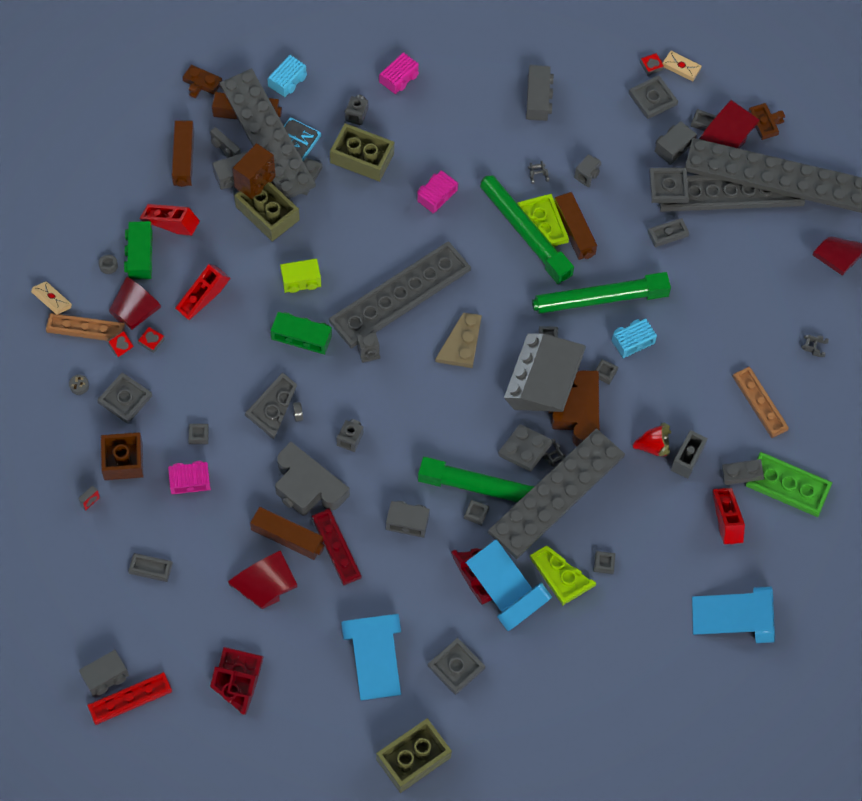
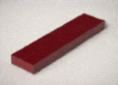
(336, 547)

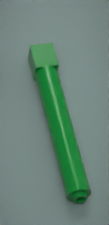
(555, 262)
(651, 287)
(437, 473)

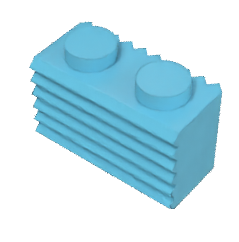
(287, 76)
(634, 337)

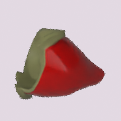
(655, 440)

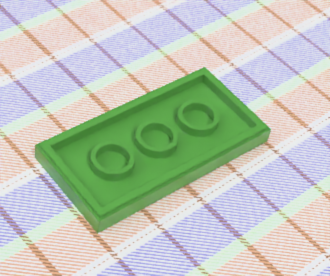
(791, 485)

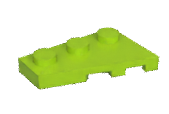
(546, 217)
(560, 576)

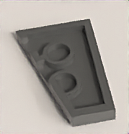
(272, 405)

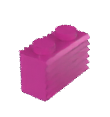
(399, 73)
(437, 191)
(189, 477)

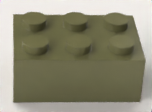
(362, 152)
(269, 211)
(413, 755)

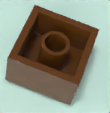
(254, 171)
(122, 456)

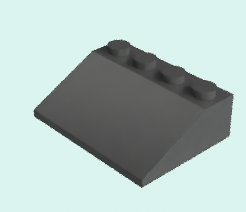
(544, 373)

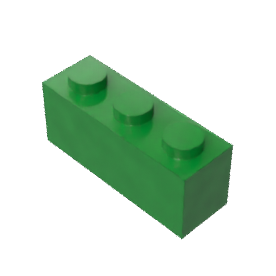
(139, 250)
(301, 332)

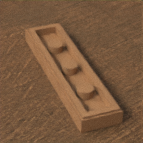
(83, 327)
(760, 402)

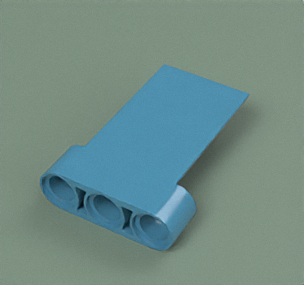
(507, 585)
(736, 614)
(375, 654)

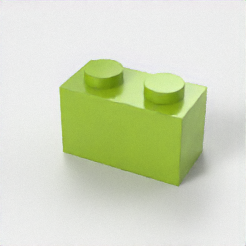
(300, 275)

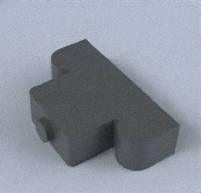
(307, 482)

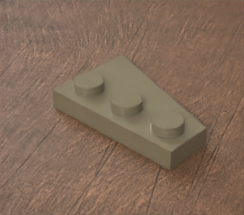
(462, 342)

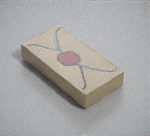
(681, 66)
(51, 298)

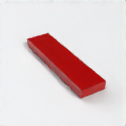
(129, 698)

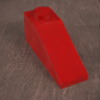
(171, 218)
(203, 291)
(729, 516)

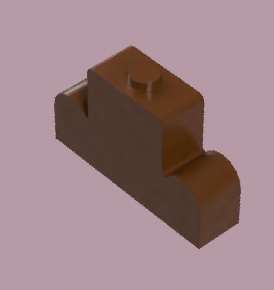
(581, 408)

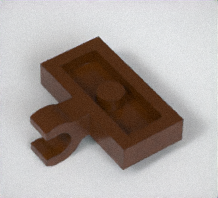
(201, 79)
(767, 122)

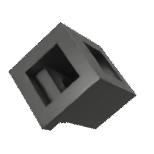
(356, 109)
(587, 170)
(368, 347)
(350, 440)

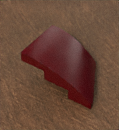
(730, 126)
(838, 253)
(133, 304)
(460, 559)
(265, 580)
(237, 677)

